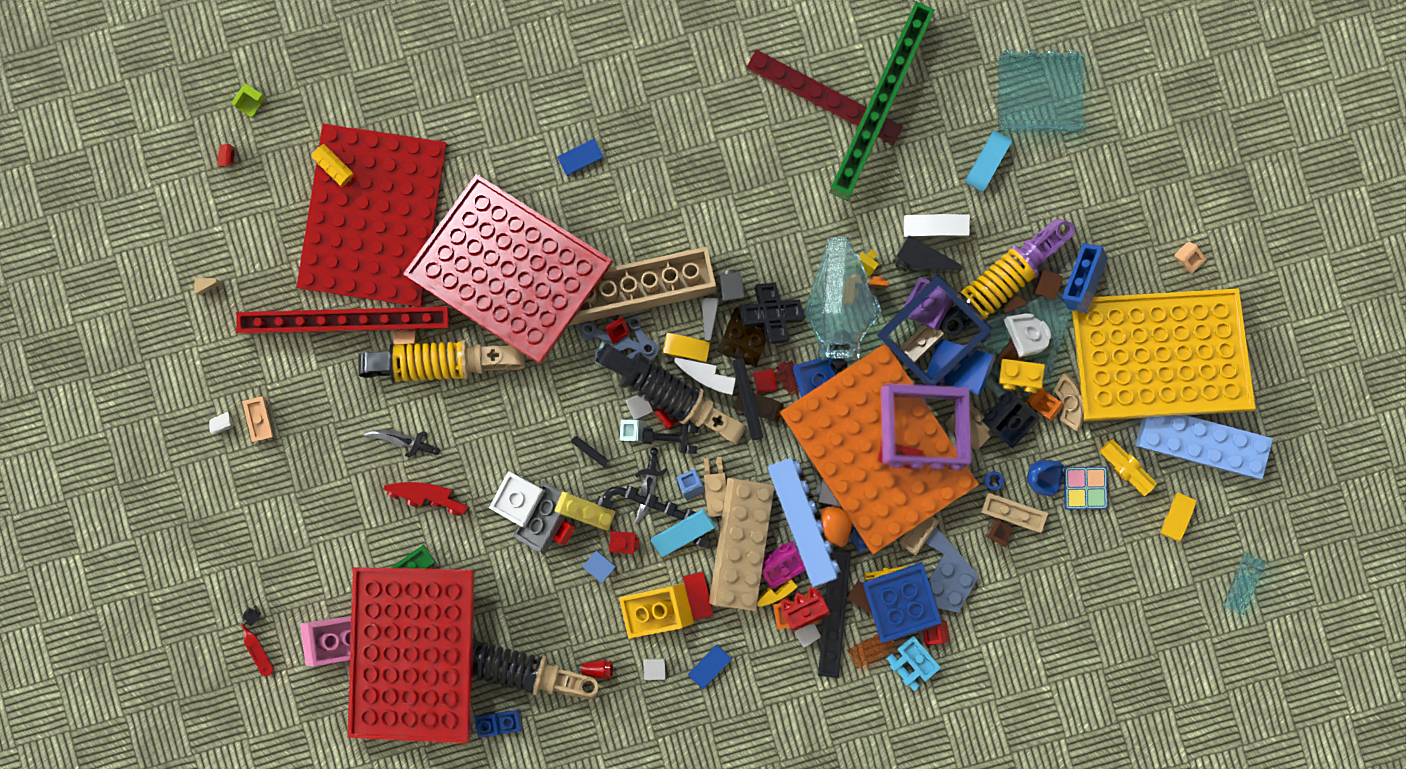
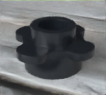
(250, 616)

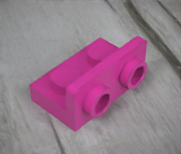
(782, 565)

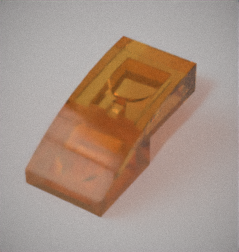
(870, 650)

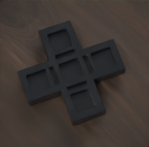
(771, 313)

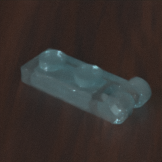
(1243, 584)

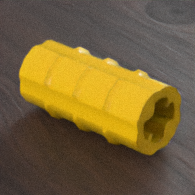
(332, 165)

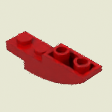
(419, 492)

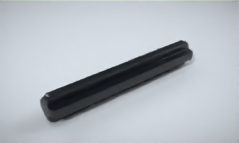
(747, 399)

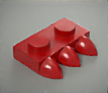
(805, 610)

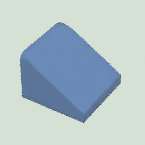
(690, 484)

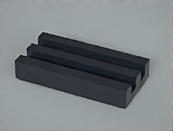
(595, 455)

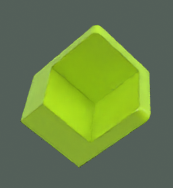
(248, 100)

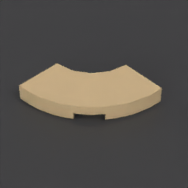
(1070, 396)

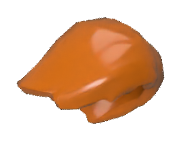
(836, 525)

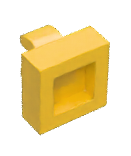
(868, 262)

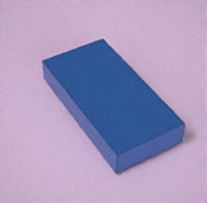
(580, 157)
(709, 666)

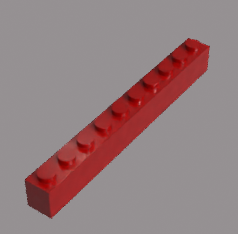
(343, 320)

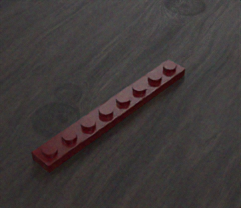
(817, 93)

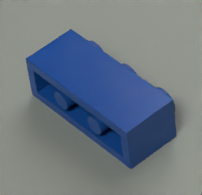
(1085, 278)

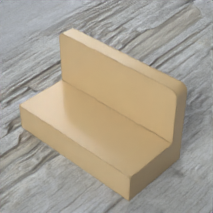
(978, 430)

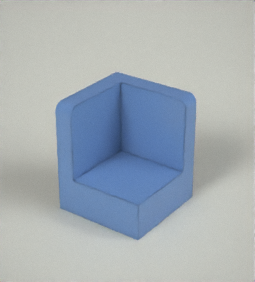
(599, 566)

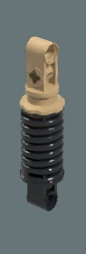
(668, 392)
(528, 673)

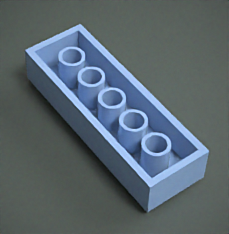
(1206, 444)
(803, 522)

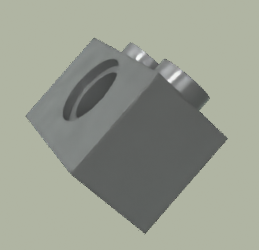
(731, 286)

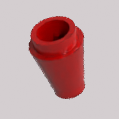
(598, 669)

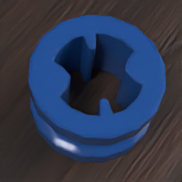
(1000, 481)

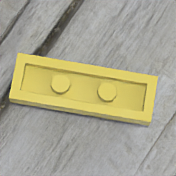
(585, 511)

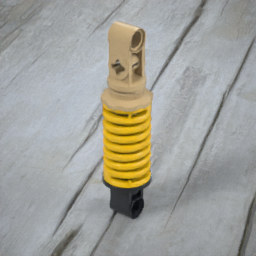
(437, 363)

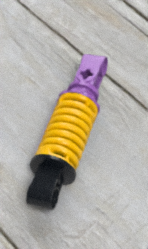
(1007, 275)

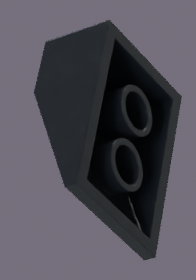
(921, 258)

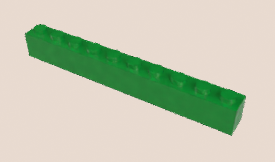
(881, 101)

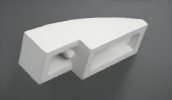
(937, 225)
(706, 375)

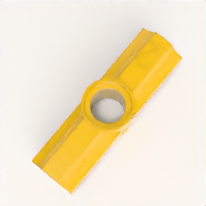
(1128, 467)

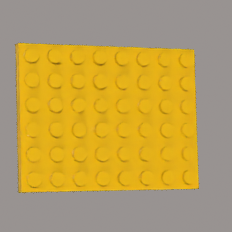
(1163, 355)

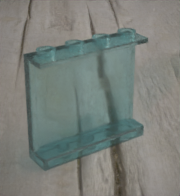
(1040, 91)

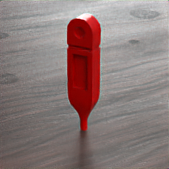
(257, 652)

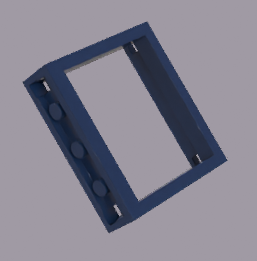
(967, 351)

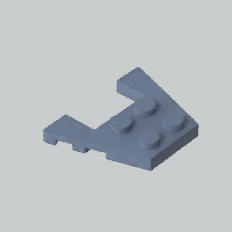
(952, 576)

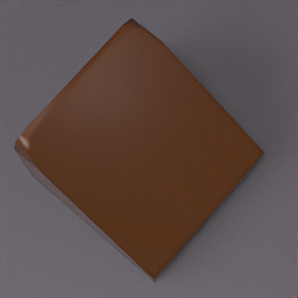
(1014, 303)

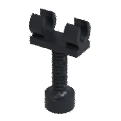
(649, 436)

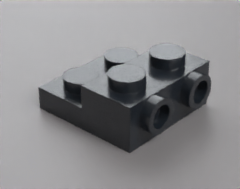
(1010, 418)

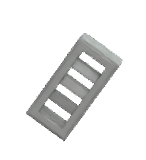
(709, 309)

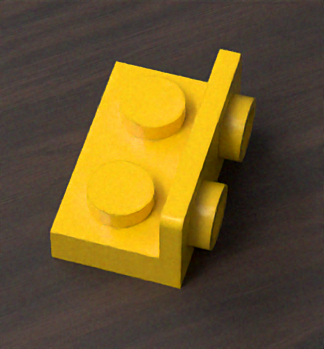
(1021, 375)

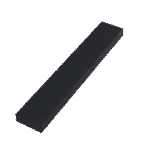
(834, 623)

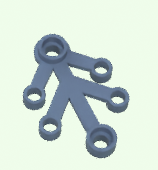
(625, 342)

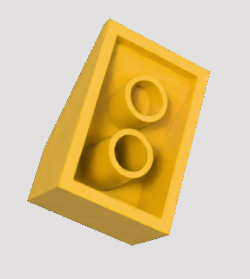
(656, 610)

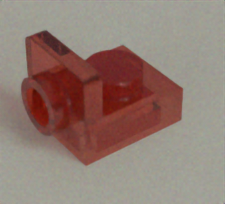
(786, 376)

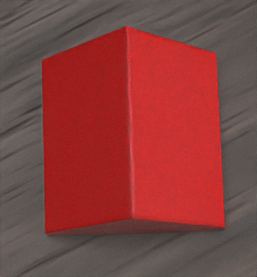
(666, 419)

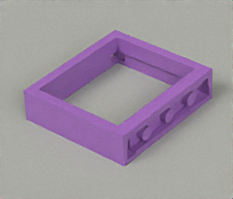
(962, 422)

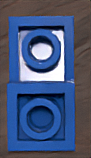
(498, 723)

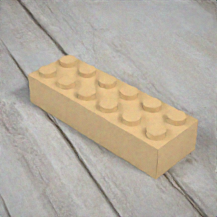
(741, 544)

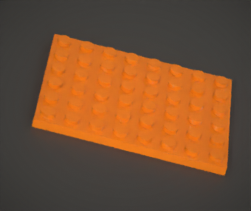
(843, 435)

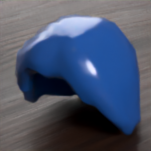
(1045, 477)

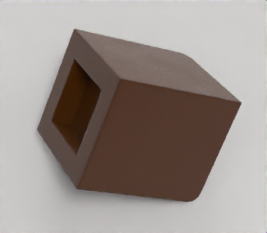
(1047, 284)
(999, 532)

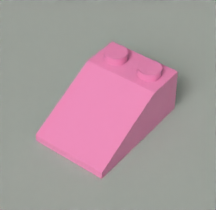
(326, 640)

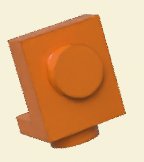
(1045, 404)

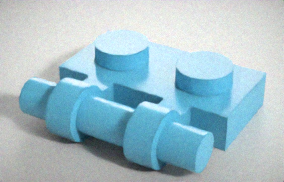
(918, 658)

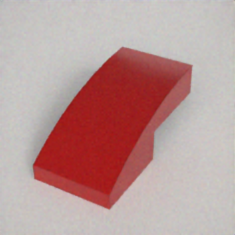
(698, 595)

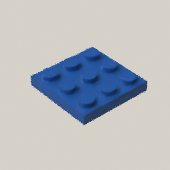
(901, 602)

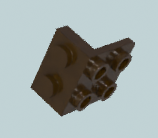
(741, 341)

